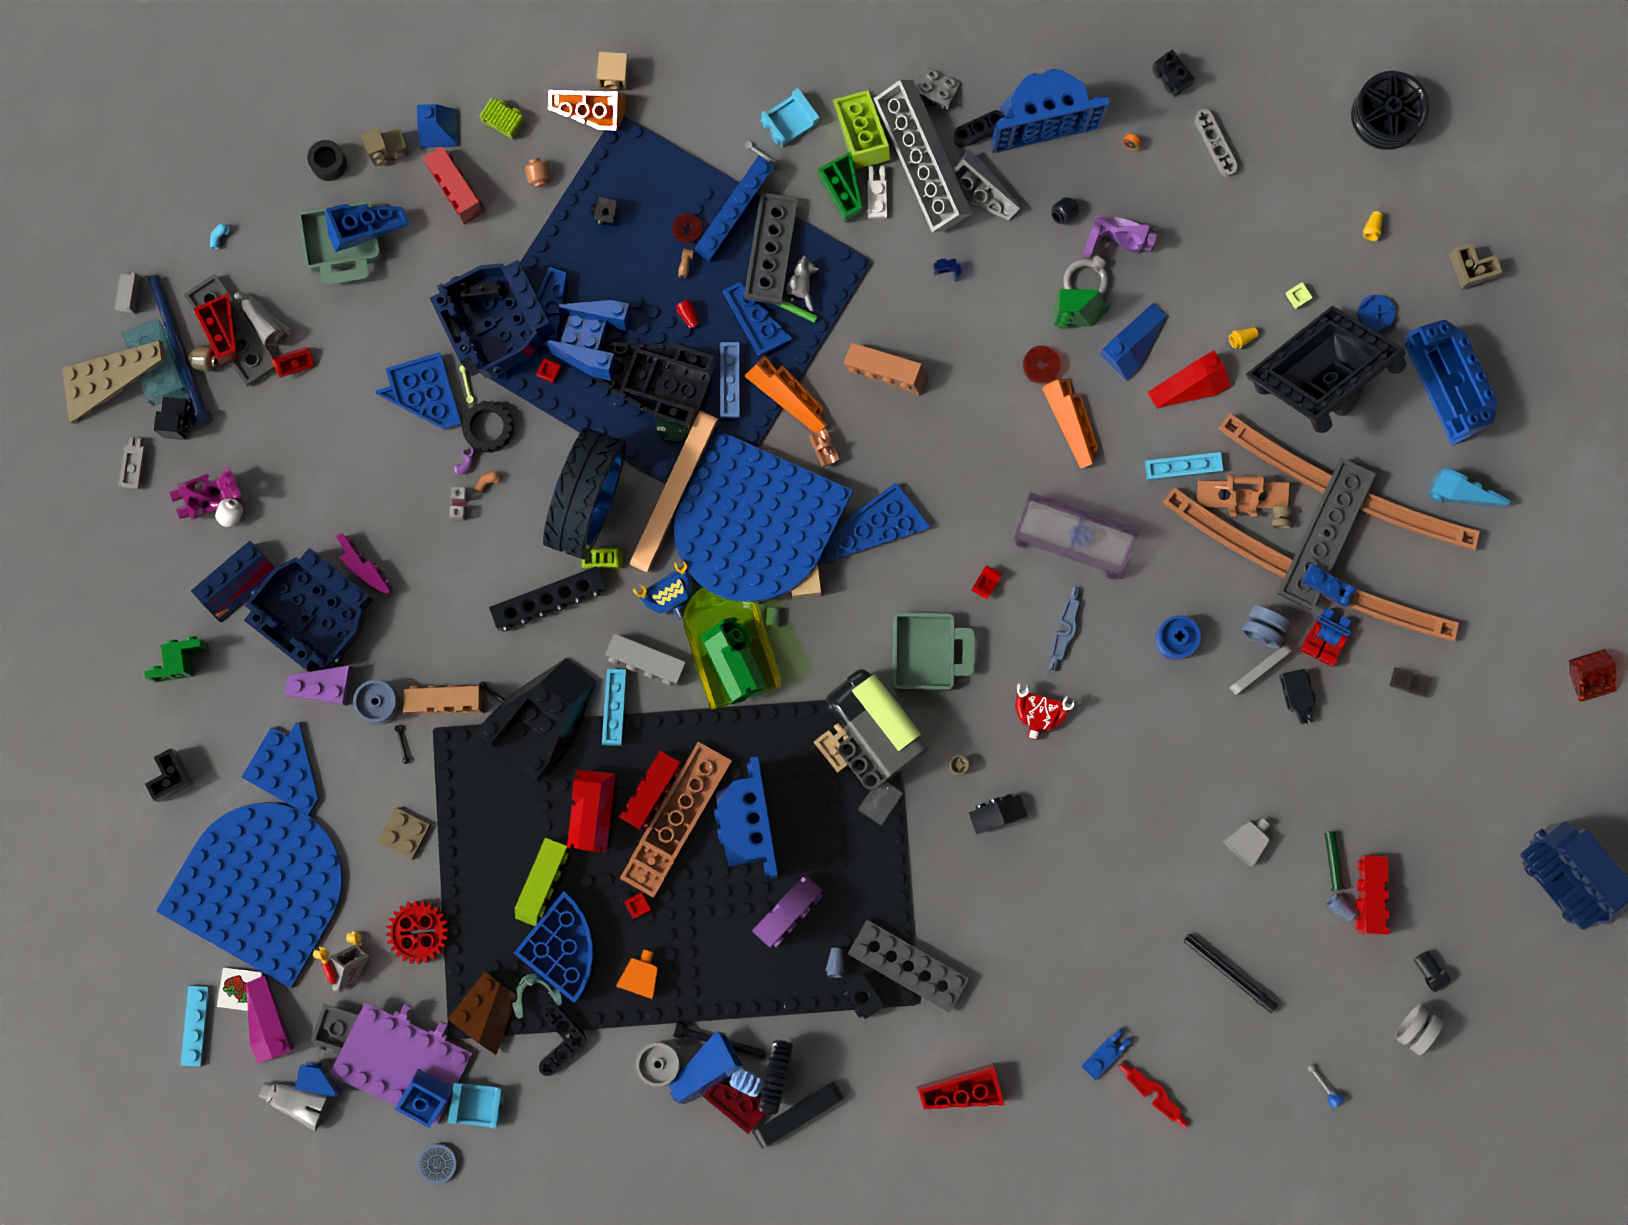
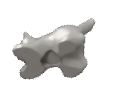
(800, 282)

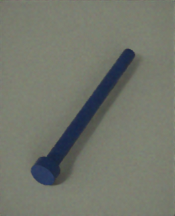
(201, 415)

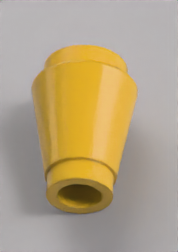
(1373, 227)
(1242, 337)

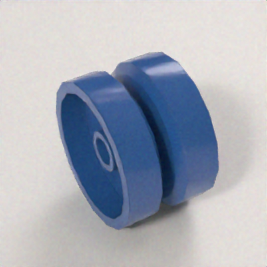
(1185, 629)

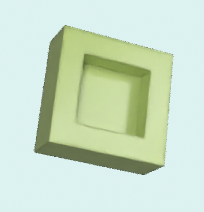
(1298, 295)

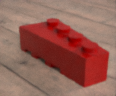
(1372, 895)
(962, 1090)

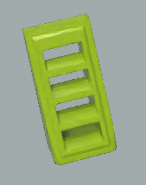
(618, 559)

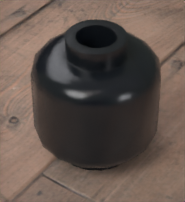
(1065, 211)

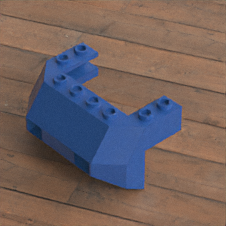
(1452, 379)

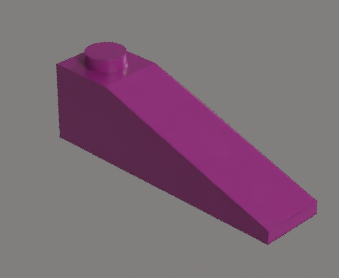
(266, 1026)

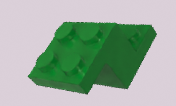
(176, 659)

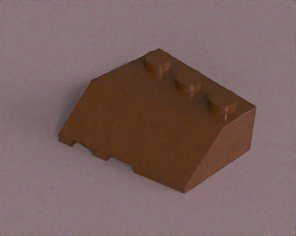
(485, 1012)

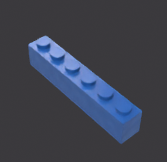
(733, 208)

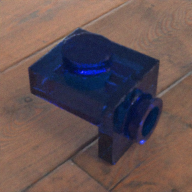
(944, 266)

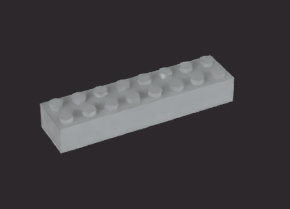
(922, 156)

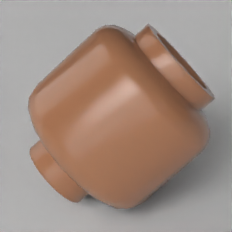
(537, 172)

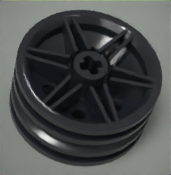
(1390, 136)

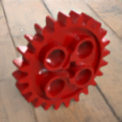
(418, 949)

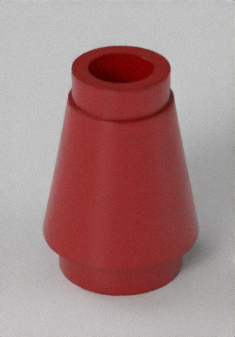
(688, 313)

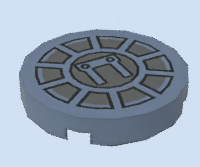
(437, 1164)

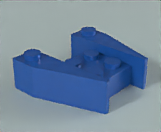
(586, 333)

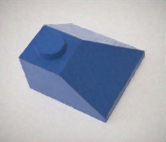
(437, 126)

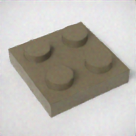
(403, 833)

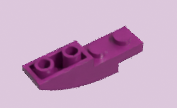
(366, 572)

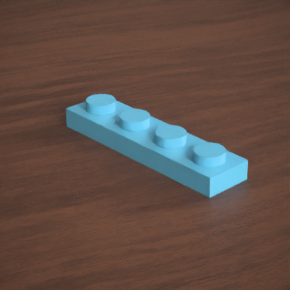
(1183, 466)
(614, 707)
(195, 1026)

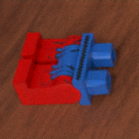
(1330, 634)

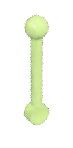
(470, 399)

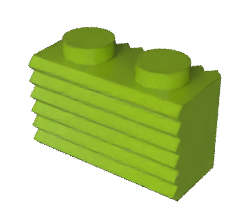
(502, 118)

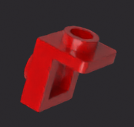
(986, 582)

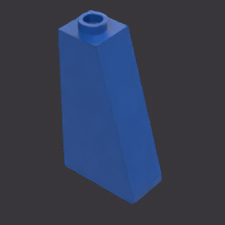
(707, 1068)

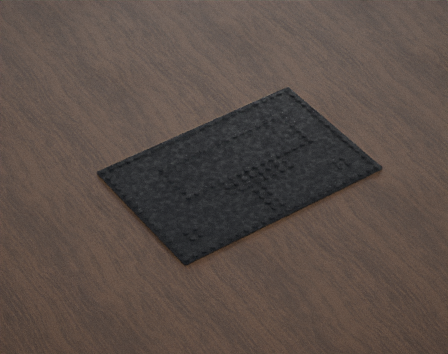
(704, 911)

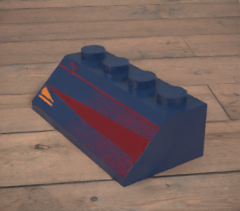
(233, 581)

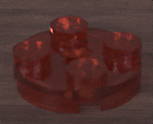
(1038, 375)

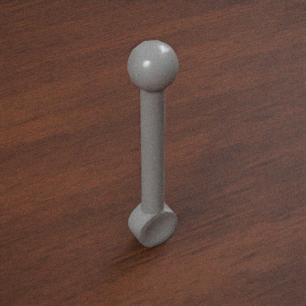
(749, 145)

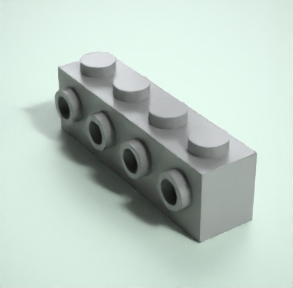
(645, 659)

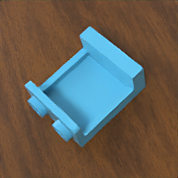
(790, 119)
(475, 1105)

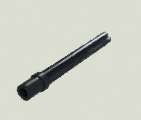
(1260, 997)

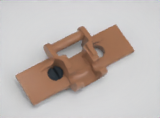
(1240, 500)

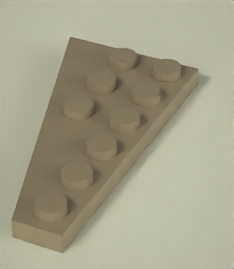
(104, 377)

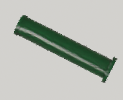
(1334, 861)

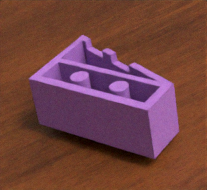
(321, 685)

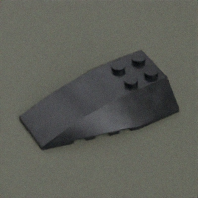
(661, 379)

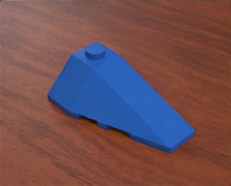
(358, 224)
(1132, 344)

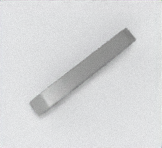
(1214, 143)
(1261, 668)

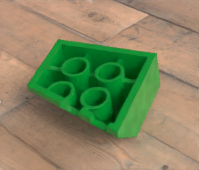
(1078, 307)

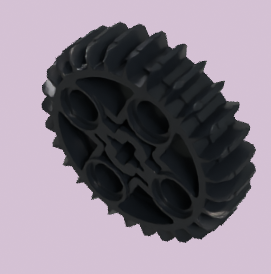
(775, 1076)

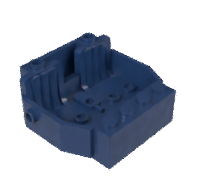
(505, 341)
(289, 597)
(1577, 875)

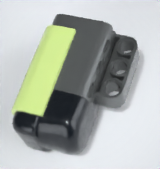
(877, 728)

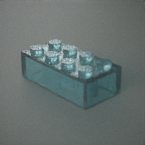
(165, 378)

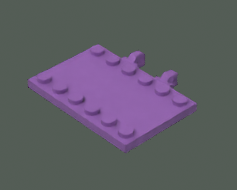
(388, 1050)

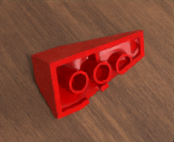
(1196, 381)

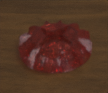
(680, 222)

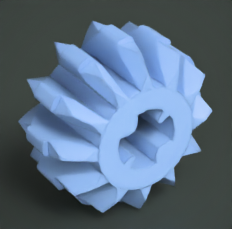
(747, 1082)

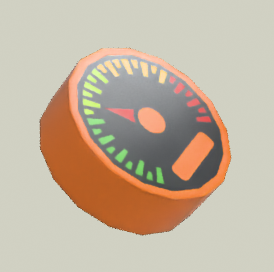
(1132, 142)

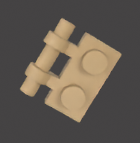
(829, 747)

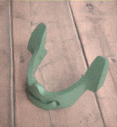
(530, 979)

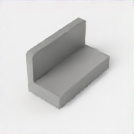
(127, 293)

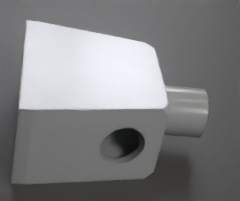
(1249, 841)

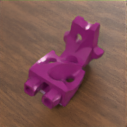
(194, 497)

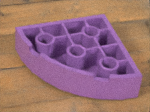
(787, 911)

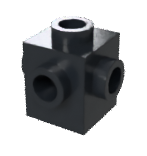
(610, 210)

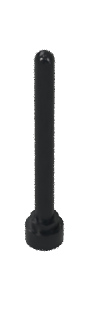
(682, 1031)

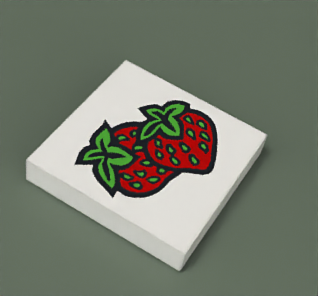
(233, 988)

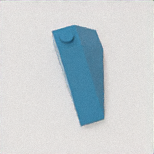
(1454, 488)

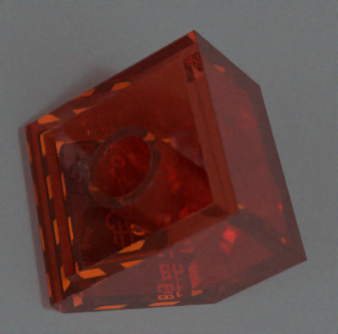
(1593, 675)

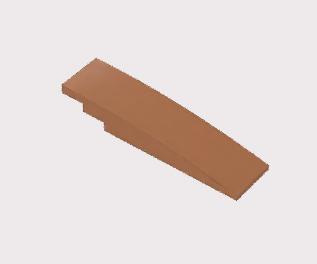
(675, 819)

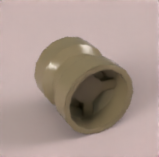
(1281, 517)
(960, 763)

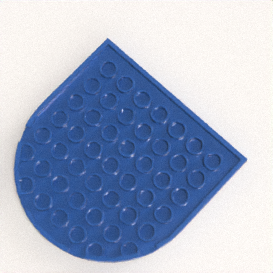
(754, 521)
(259, 887)

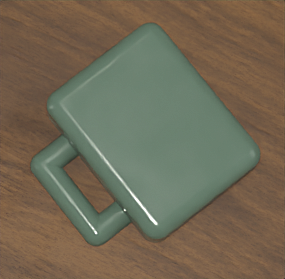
(320, 253)
(926, 651)

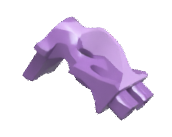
(1122, 231)

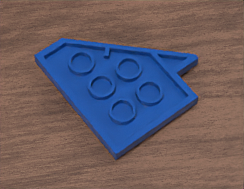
(423, 390)
(284, 769)

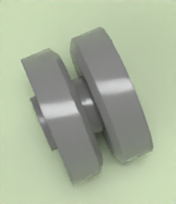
(1419, 1029)
(658, 1052)

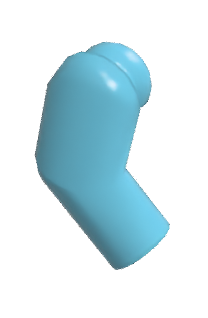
(217, 233)

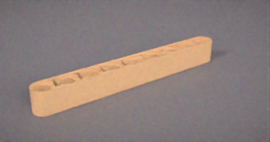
(673, 491)

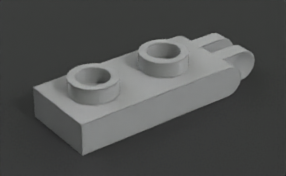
(132, 464)

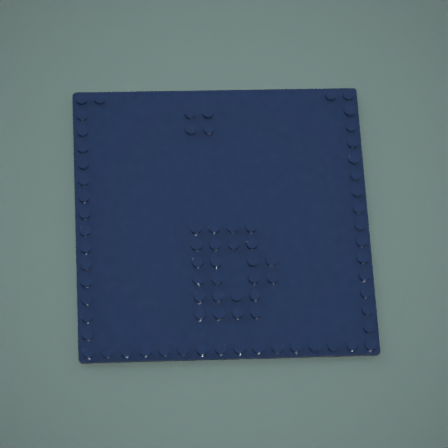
(638, 265)

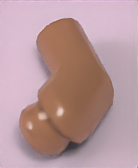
(485, 479)

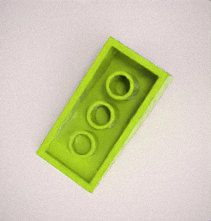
(862, 129)

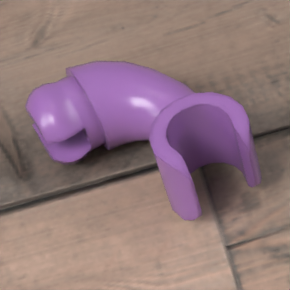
(466, 465)

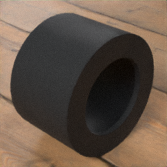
(333, 172)

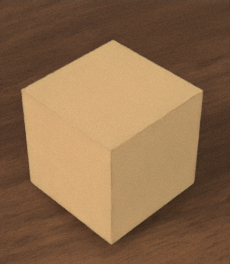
(612, 70)
(808, 587)

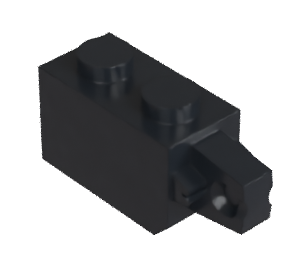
(1298, 694)

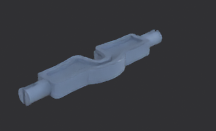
(1066, 619)

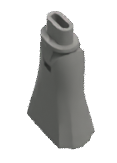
(267, 326)
(301, 1105)

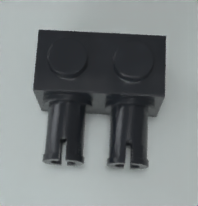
(1172, 73)

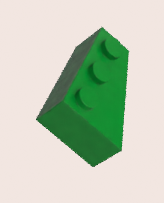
(841, 185)

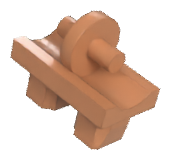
(824, 448)

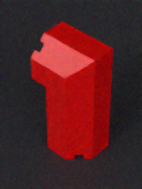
(592, 812)

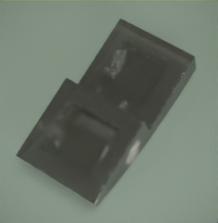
(1410, 682)

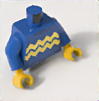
(668, 593)

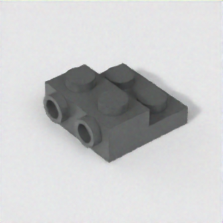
(333, 1028)

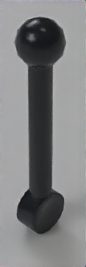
(483, 685)
(398, 729)

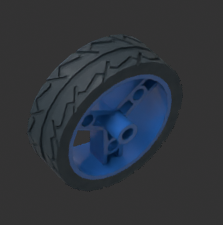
(584, 493)

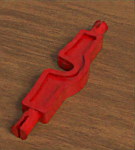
(1161, 1101)

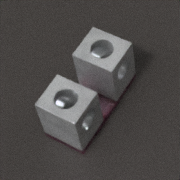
(458, 507)

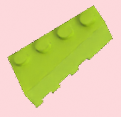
(540, 882)

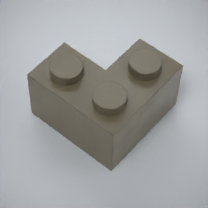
(384, 146)
(1471, 270)

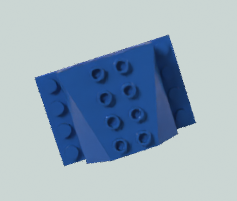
(1047, 109)
(745, 822)

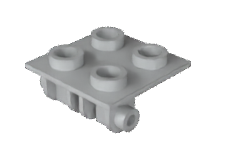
(937, 88)

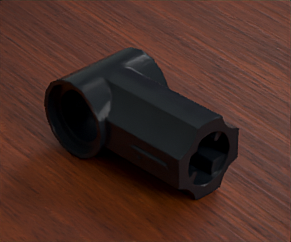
(1434, 975)

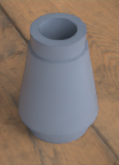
(1339, 906)
(835, 964)

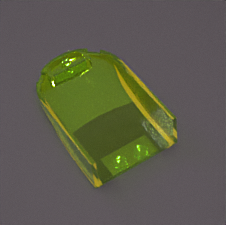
(705, 612)

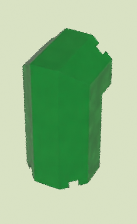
(732, 659)

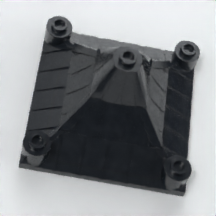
(1327, 366)

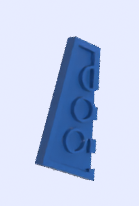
(551, 296)
(757, 324)

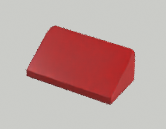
(293, 362)

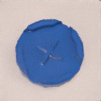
(1376, 312)

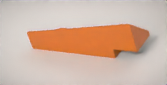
(788, 393)
(1072, 419)

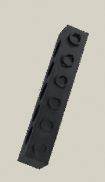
(500, 611)

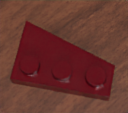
(735, 1105)

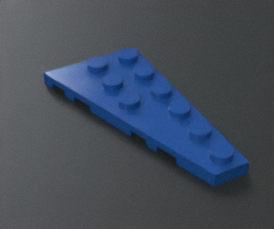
(876, 523)

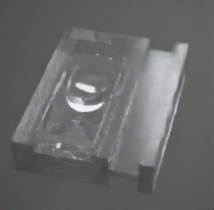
(880, 802)

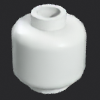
(229, 512)

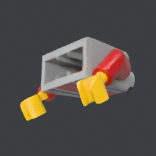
(344, 966)

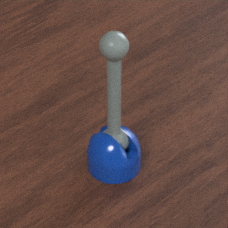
(1334, 1098)

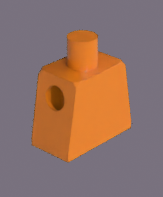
(640, 975)

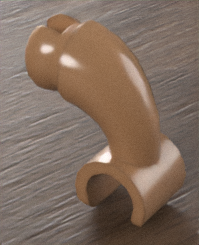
(687, 256)

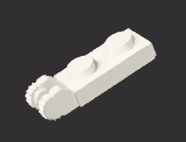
(877, 195)

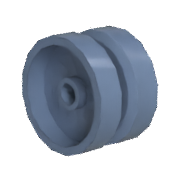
(1265, 627)
(384, 710)

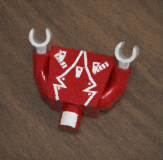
(1040, 712)

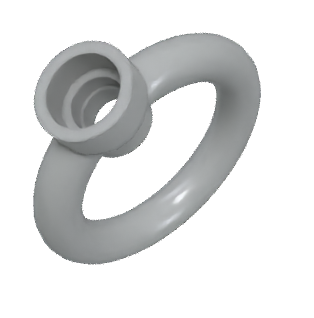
(1096, 264)

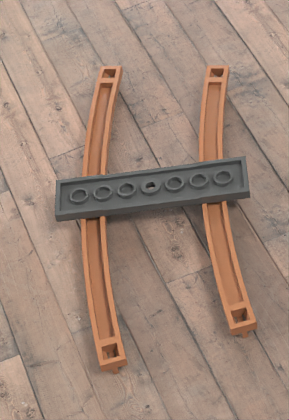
(1342, 498)

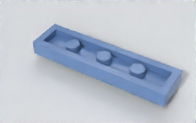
(729, 379)

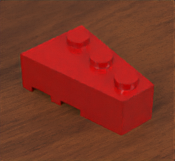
(218, 327)

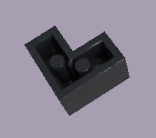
(173, 418)
(173, 777)
(997, 813)

